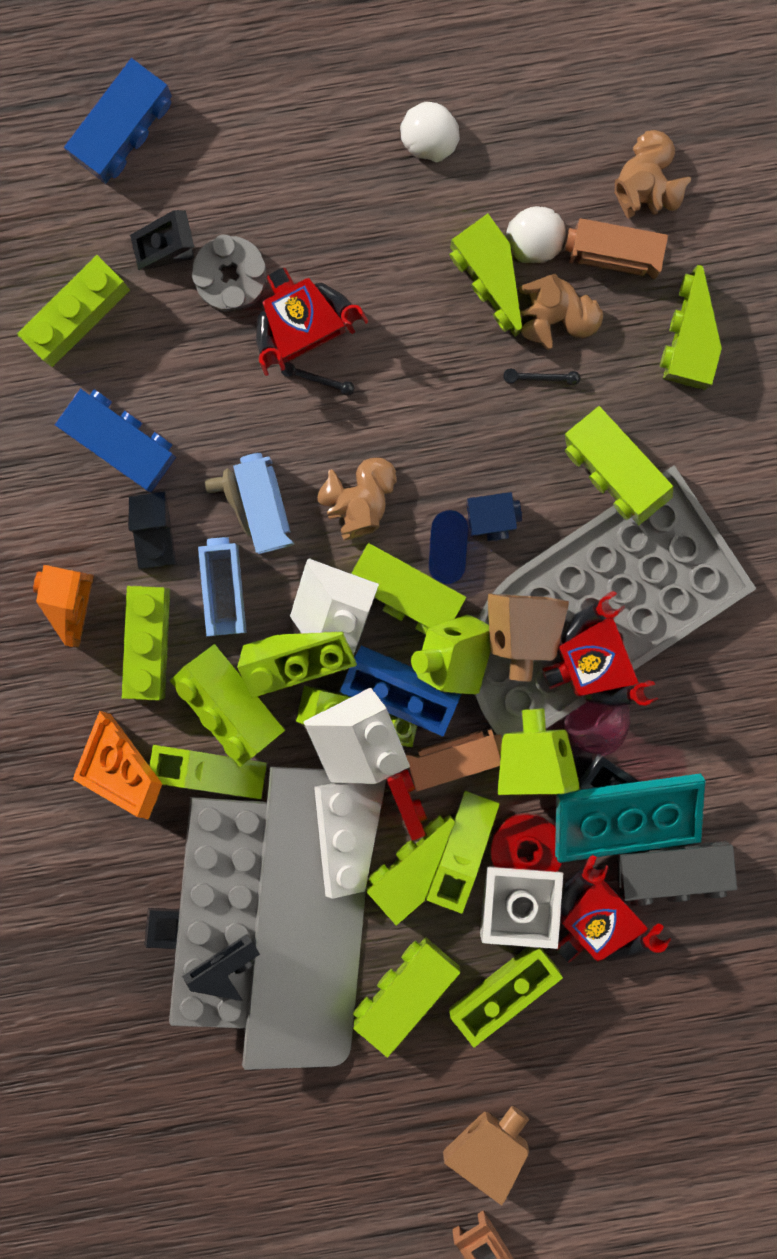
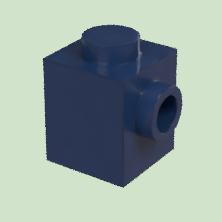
(493, 516)

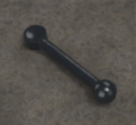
(511, 376)
(347, 387)

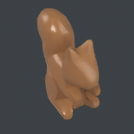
(643, 178)
(554, 302)
(363, 504)

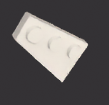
(347, 833)

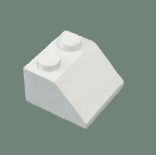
(332, 602)
(357, 741)
(521, 907)

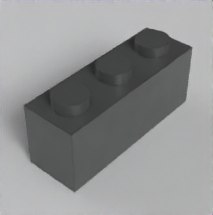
(677, 872)

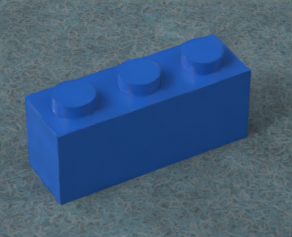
(119, 121)
(117, 439)
(401, 691)

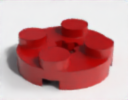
(521, 828)

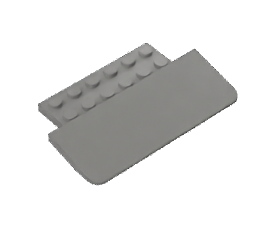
(262, 876)

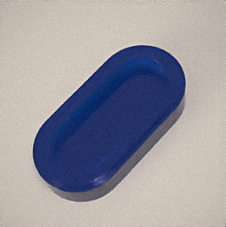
(448, 547)

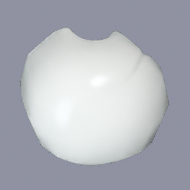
(430, 131)
(536, 235)

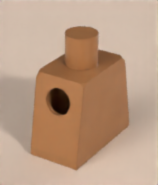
(525, 630)
(490, 1153)

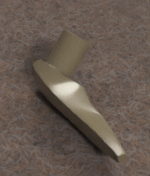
(229, 485)

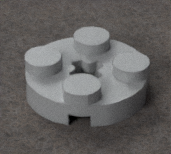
(221, 253)

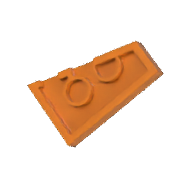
(117, 769)

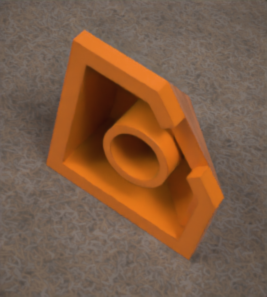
(64, 600)

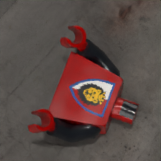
(300, 319)
(597, 659)
(602, 920)

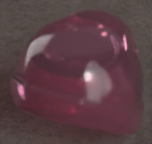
(598, 727)

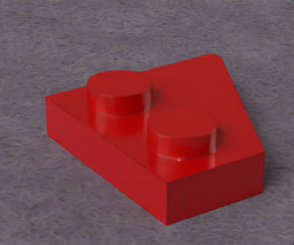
(410, 810)

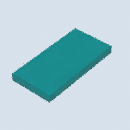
(629, 817)

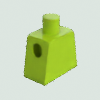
(454, 655)
(536, 759)

